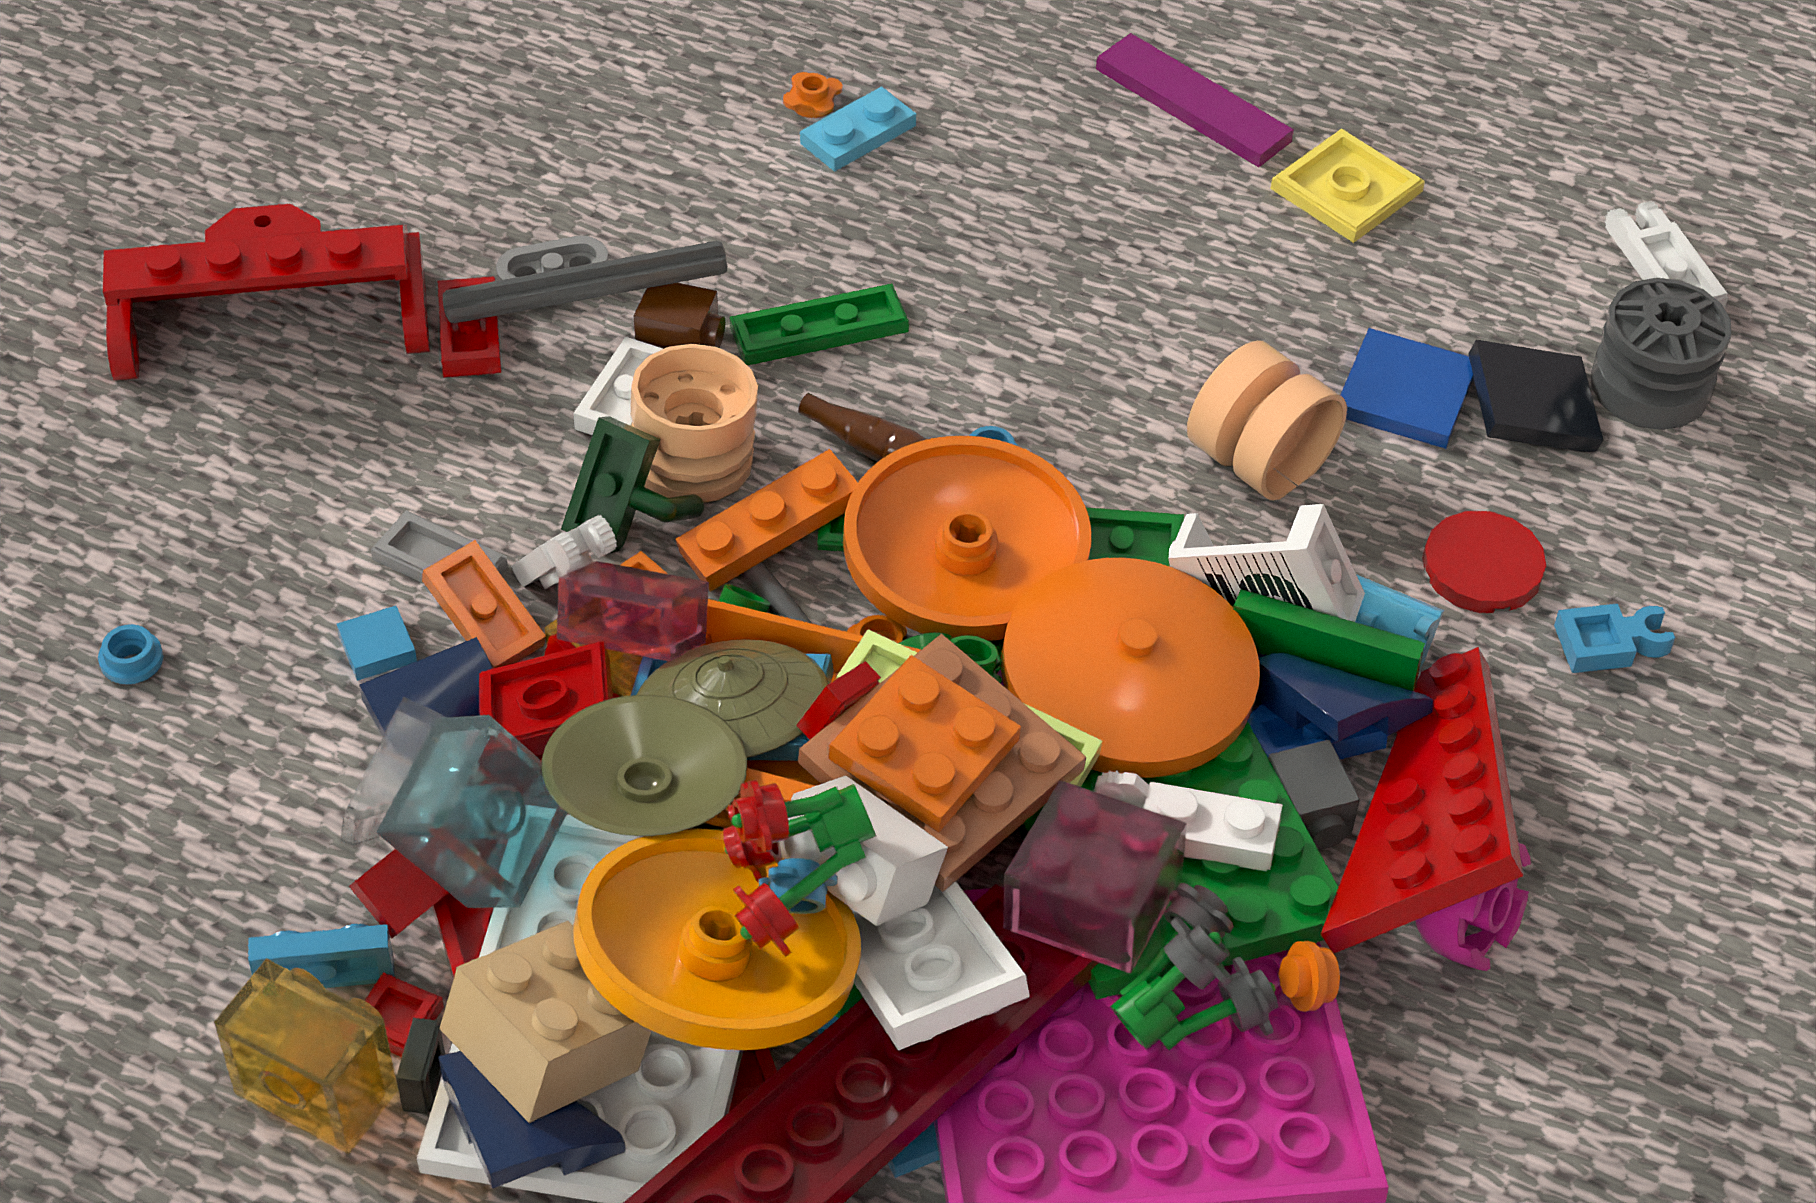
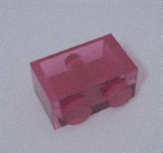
(632, 610)

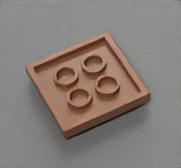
(1005, 797)

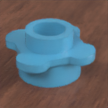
(788, 874)

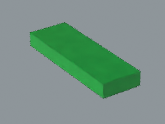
(818, 324)
(1330, 640)

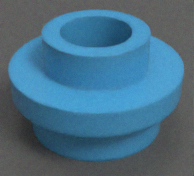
(127, 641)

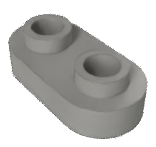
(550, 256)

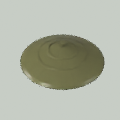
(749, 684)
(644, 765)

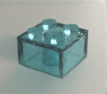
(474, 813)

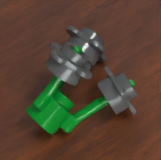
(1196, 949)

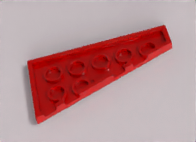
(1438, 815)

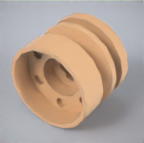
(704, 414)

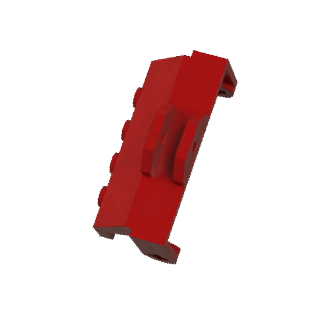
(255, 253)

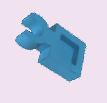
(1604, 639)

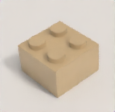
(540, 1024)

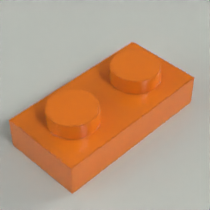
(483, 605)

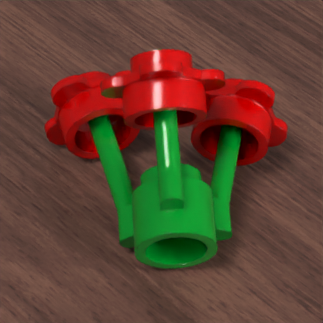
(761, 822)

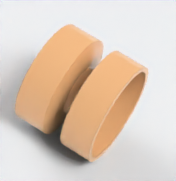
(1266, 417)

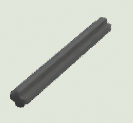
(585, 282)

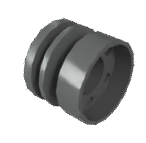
(1660, 353)

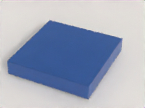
(1407, 387)

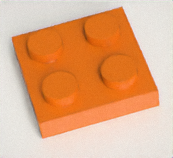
(924, 743)

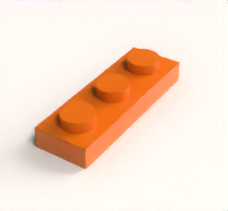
(768, 520)

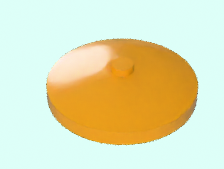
(671, 956)

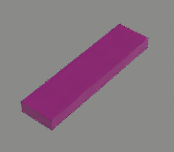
(1194, 99)

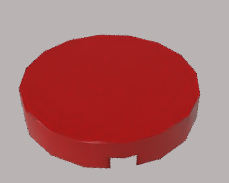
(1484, 561)

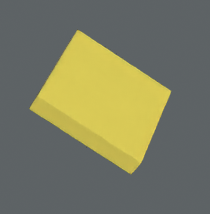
(1347, 185)

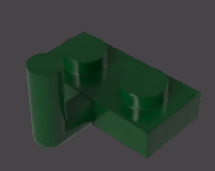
(615, 479)

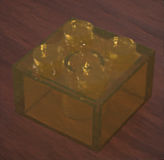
(307, 1054)

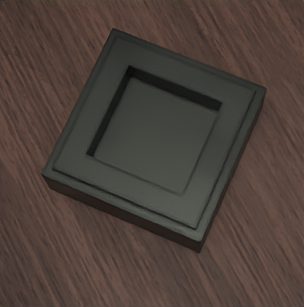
(420, 1066)

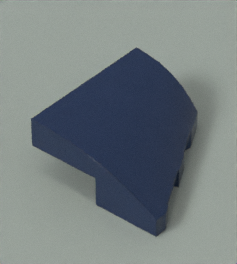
(440, 682)
(1334, 699)
(510, 1144)

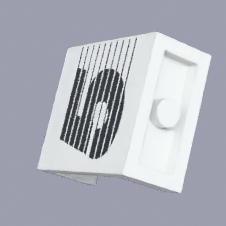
(1303, 571)

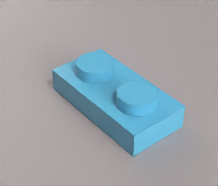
(857, 128)

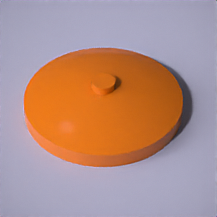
(960, 533)
(1135, 661)

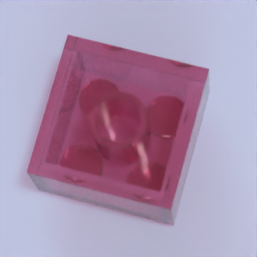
(1094, 876)

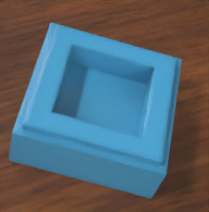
(376, 642)

